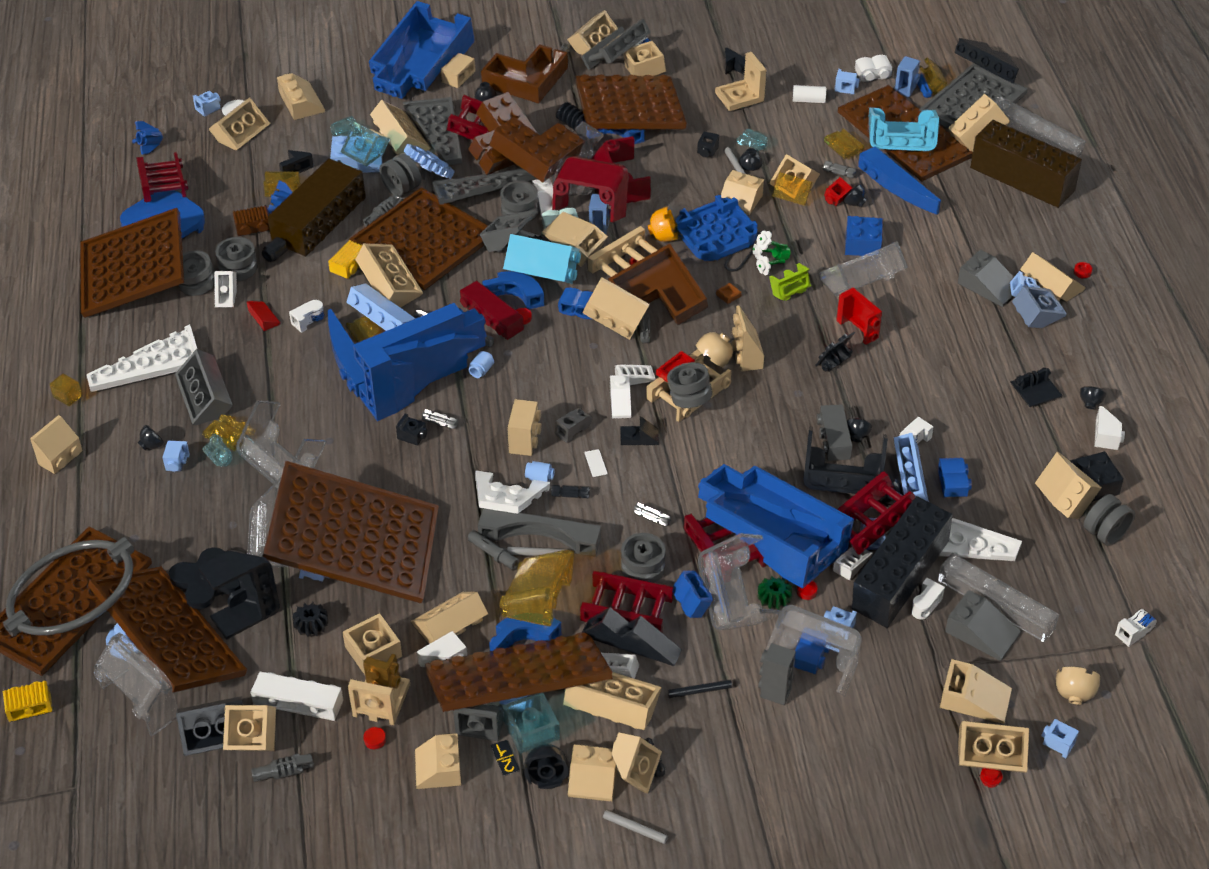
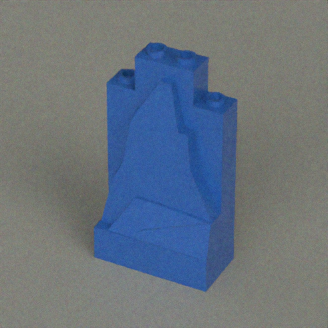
(418, 50)
(415, 354)
(796, 528)

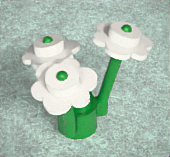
(780, 252)

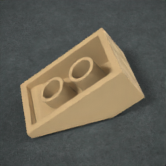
(1067, 487)

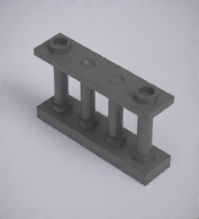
(615, 44)

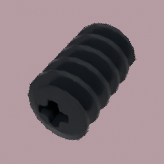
(570, 115)

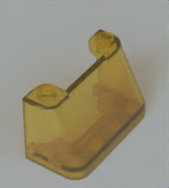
(537, 587)

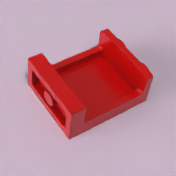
(861, 312)

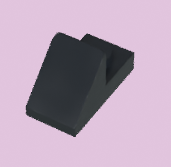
(734, 61)
(297, 162)
(640, 435)

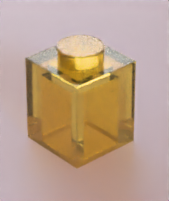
(65, 389)

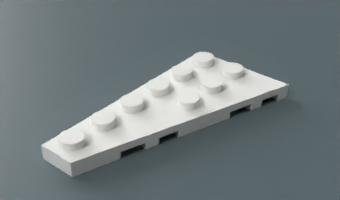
(147, 362)
(979, 543)

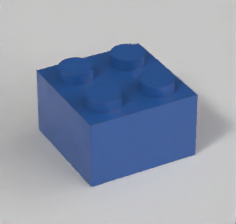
(863, 235)

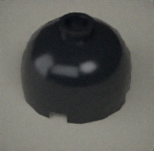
(546, 766)

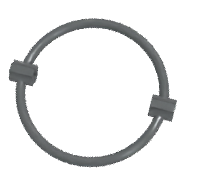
(19, 622)

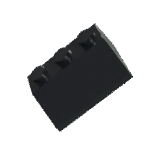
(203, 725)

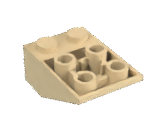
(576, 233)
(746, 343)
(975, 693)

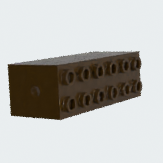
(1025, 163)
(317, 206)

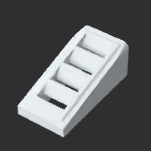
(633, 371)
(847, 571)
(628, 663)

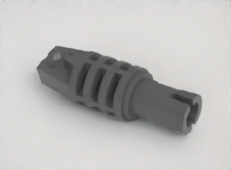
(382, 208)
(283, 767)

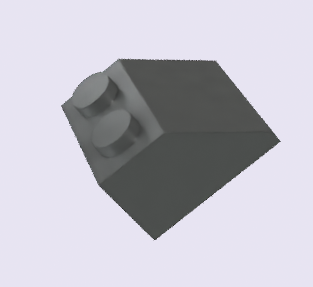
(479, 722)

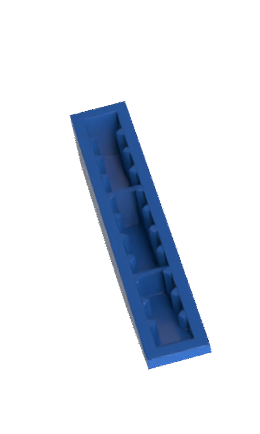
(897, 180)
(344, 354)

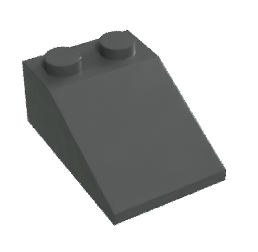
(497, 234)
(986, 278)
(982, 626)

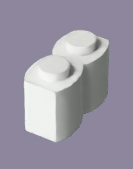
(873, 68)

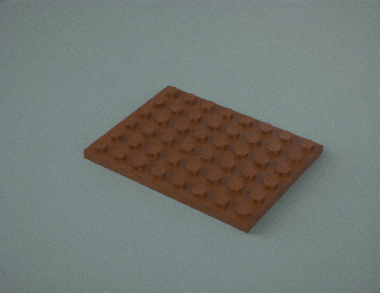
(351, 532)

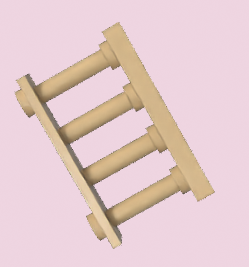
(618, 248)
(660, 387)

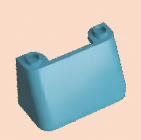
(903, 135)

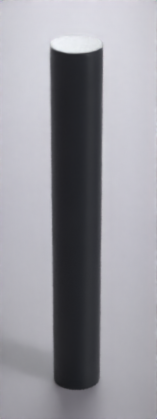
(699, 688)

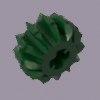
(774, 592)

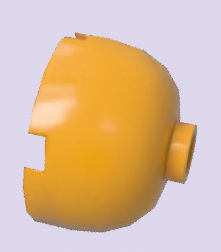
(663, 225)

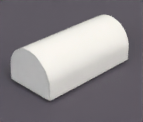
(810, 94)

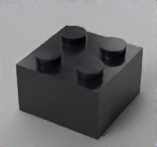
(1102, 471)

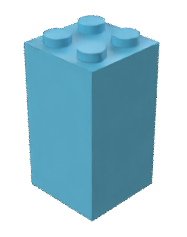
(542, 259)

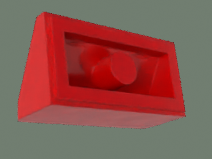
(262, 314)

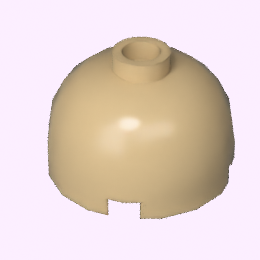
(716, 347)
(1076, 684)

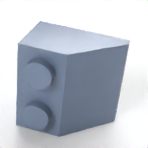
(1038, 306)

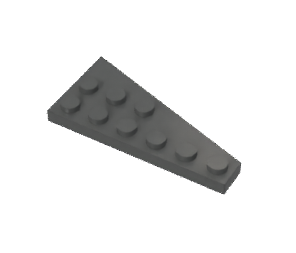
(432, 120)
(463, 187)

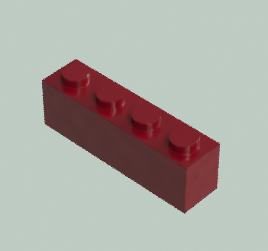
(495, 311)

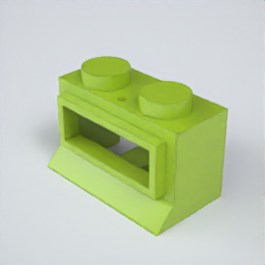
(789, 278)

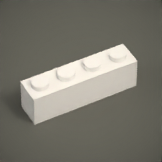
(297, 695)

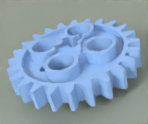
(429, 161)

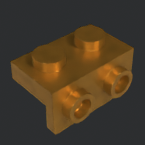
(382, 672)

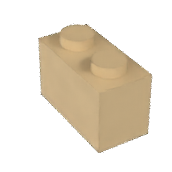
(458, 70)

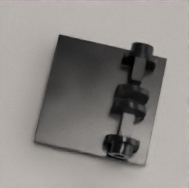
(835, 353)
(1036, 387)

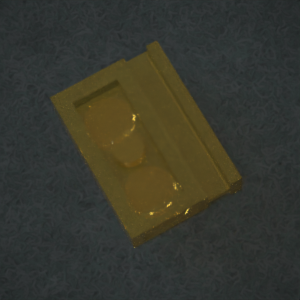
(844, 143)
(792, 189)
(363, 329)

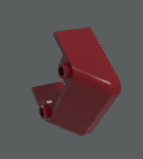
(623, 150)
(607, 177)

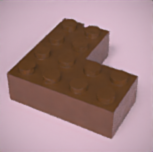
(526, 78)
(493, 114)
(536, 153)
(666, 278)

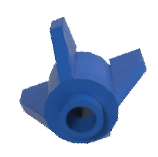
(148, 137)
(279, 196)

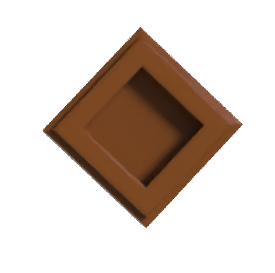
(728, 293)

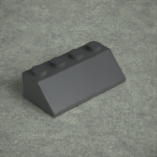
(203, 388)

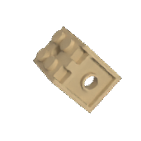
(746, 91)
(377, 700)

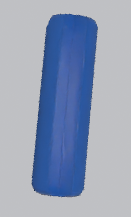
(923, 85)

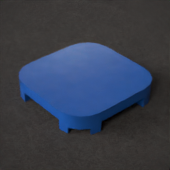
(190, 214)
(716, 229)

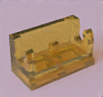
(934, 76)
(292, 179)

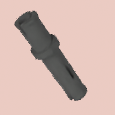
(500, 554)

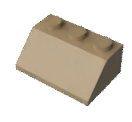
(592, 32)
(299, 96)
(975, 119)
(239, 125)
(1051, 278)
(615, 308)
(450, 616)
(993, 746)

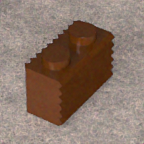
(251, 220)

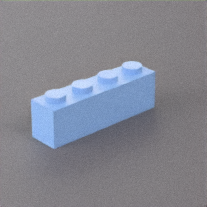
(377, 307)
(910, 465)

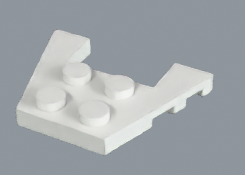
(504, 497)

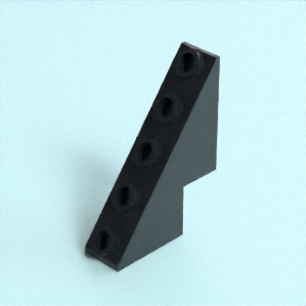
(983, 56)
(633, 636)

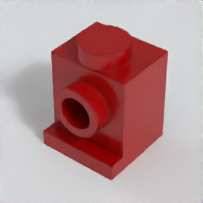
(837, 191)

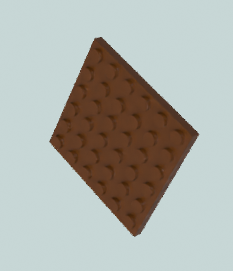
(630, 102)
(426, 235)
(131, 262)

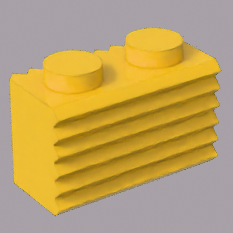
(344, 261)
(27, 701)

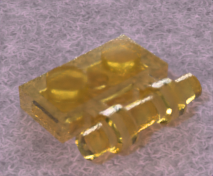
(225, 431)

